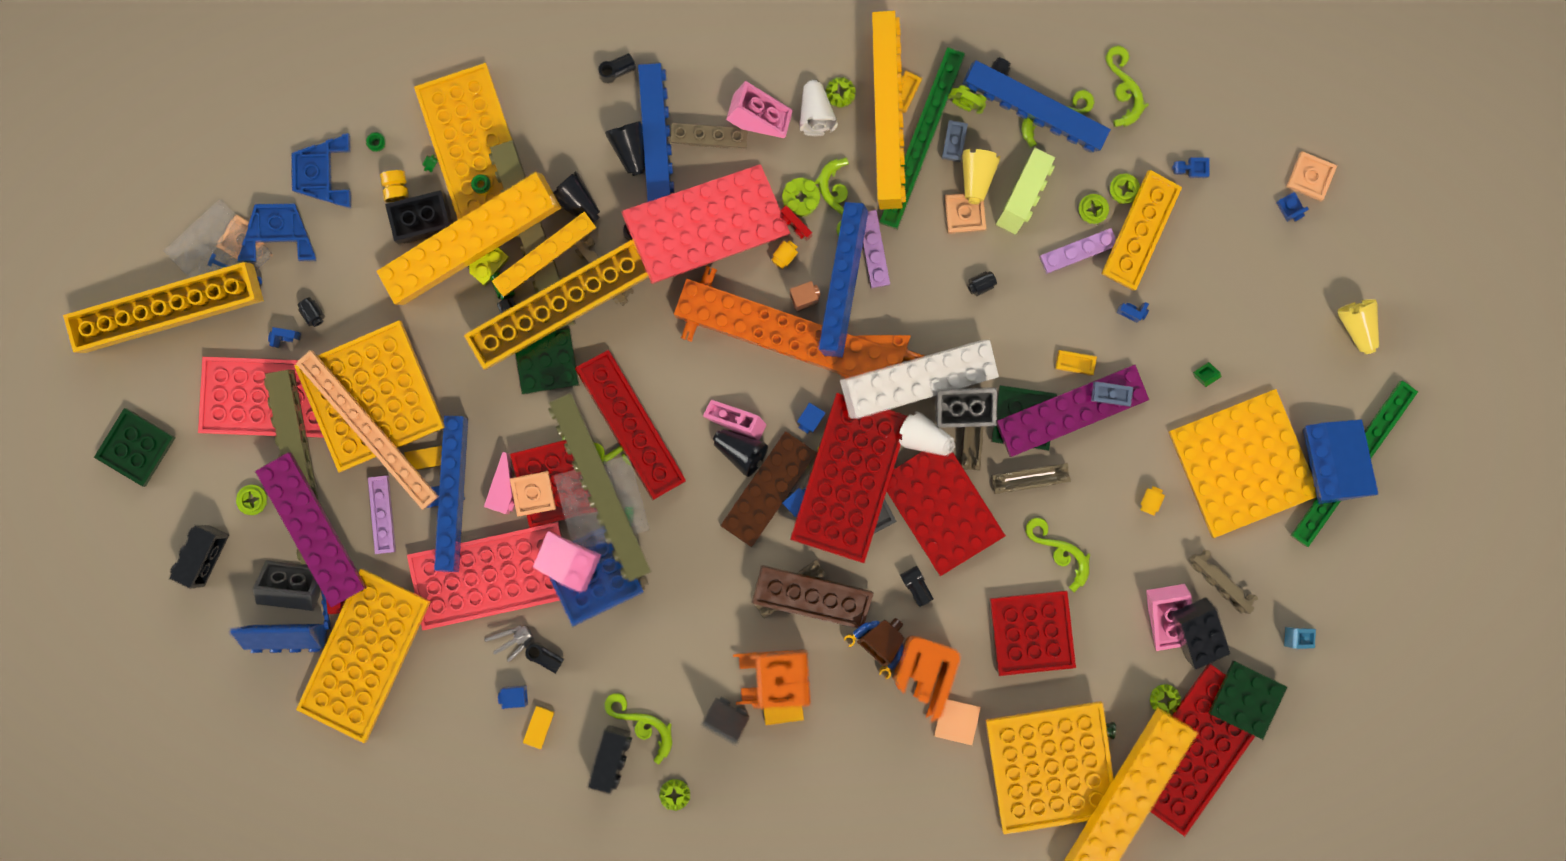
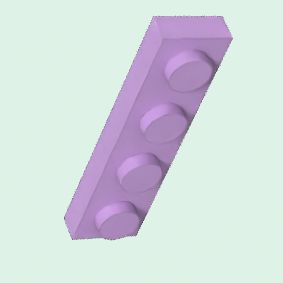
(1078, 251)
(875, 252)
(381, 514)

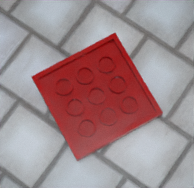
(539, 459)
(1032, 633)

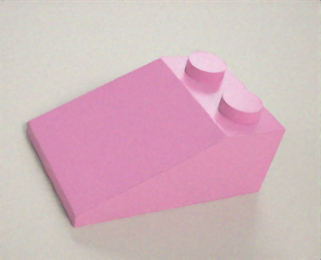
(758, 112)
(566, 562)
(1160, 606)

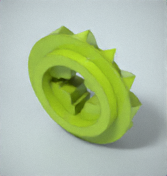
(836, 99)
(1132, 185)
(1097, 201)
(245, 494)
(1158, 694)
(681, 788)

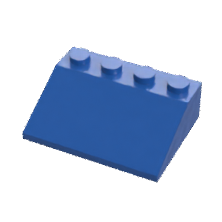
(1340, 461)
(281, 637)

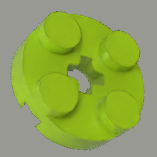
(967, 100)
(793, 189)

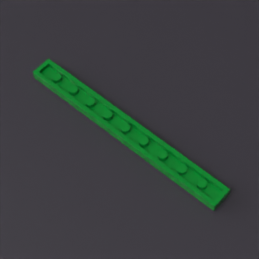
(926, 130)
(1375, 435)

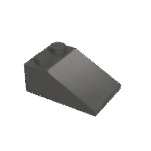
(726, 720)

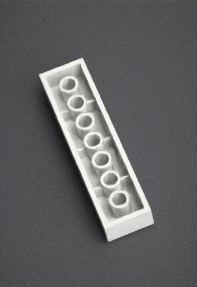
(919, 378)

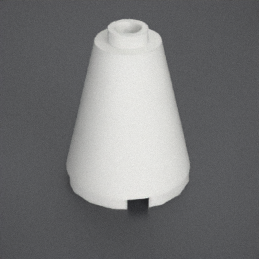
(816, 110)
(924, 435)

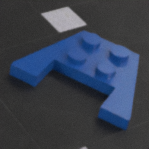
(313, 171)
(275, 224)

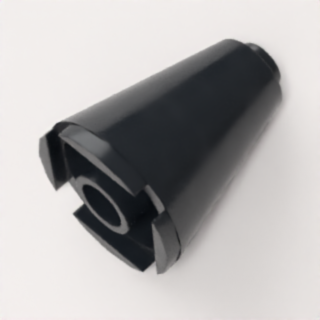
(629, 146)
(575, 197)
(740, 450)

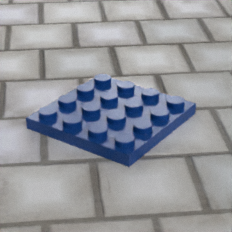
(603, 592)

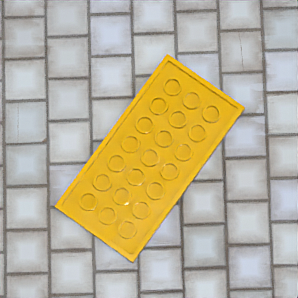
(463, 125)
(363, 656)

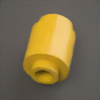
(784, 254)
(1152, 500)

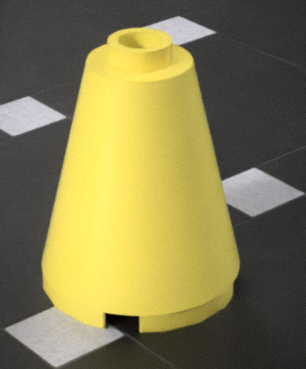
(978, 173)
(1362, 324)

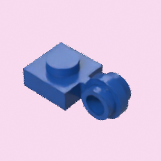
(1196, 167)

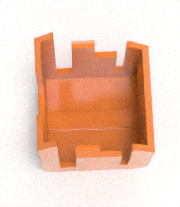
(922, 662)
(779, 685)

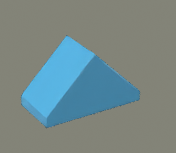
(1299, 638)

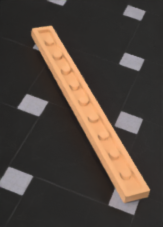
(367, 430)

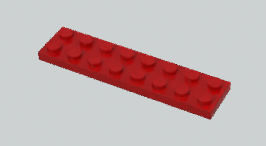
(630, 424)

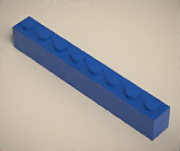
(1036, 106)
(655, 131)
(843, 279)
(451, 494)

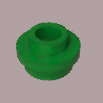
(375, 136)
(430, 163)
(475, 181)

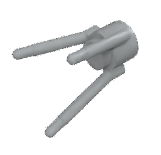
(521, 635)

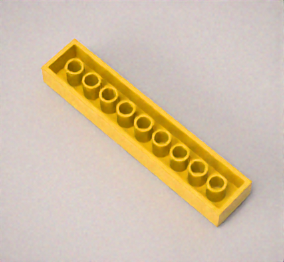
(887, 110)
(469, 239)
(557, 305)
(163, 308)
(1134, 789)

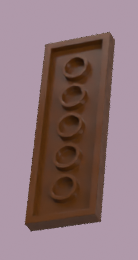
(768, 489)
(812, 597)

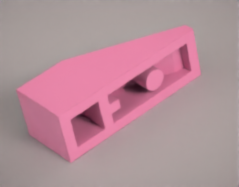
(735, 419)
(500, 494)

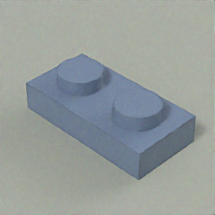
(954, 141)
(1112, 394)

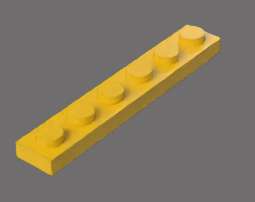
(543, 254)

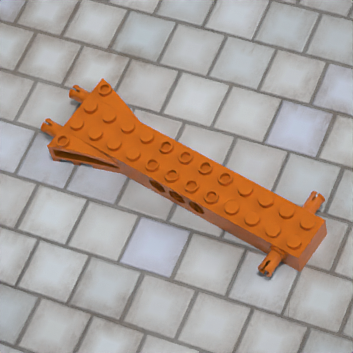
(781, 331)

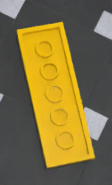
(1141, 230)

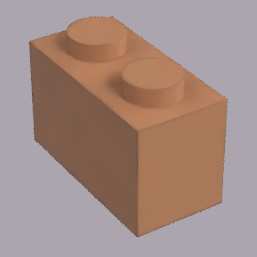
(805, 296)

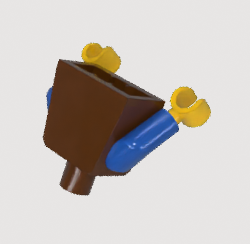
(881, 642)

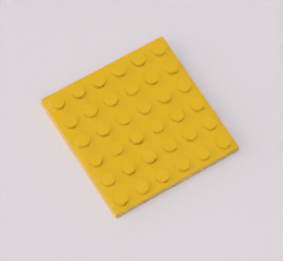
(386, 383)
(1244, 463)
(1049, 766)

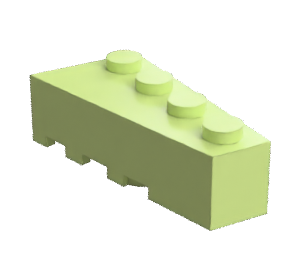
(1026, 191)

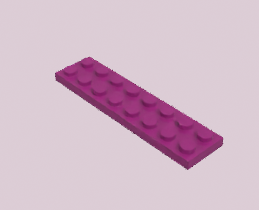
(1065, 413)
(310, 529)

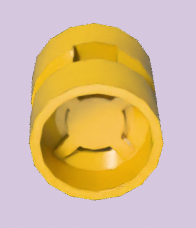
(394, 185)

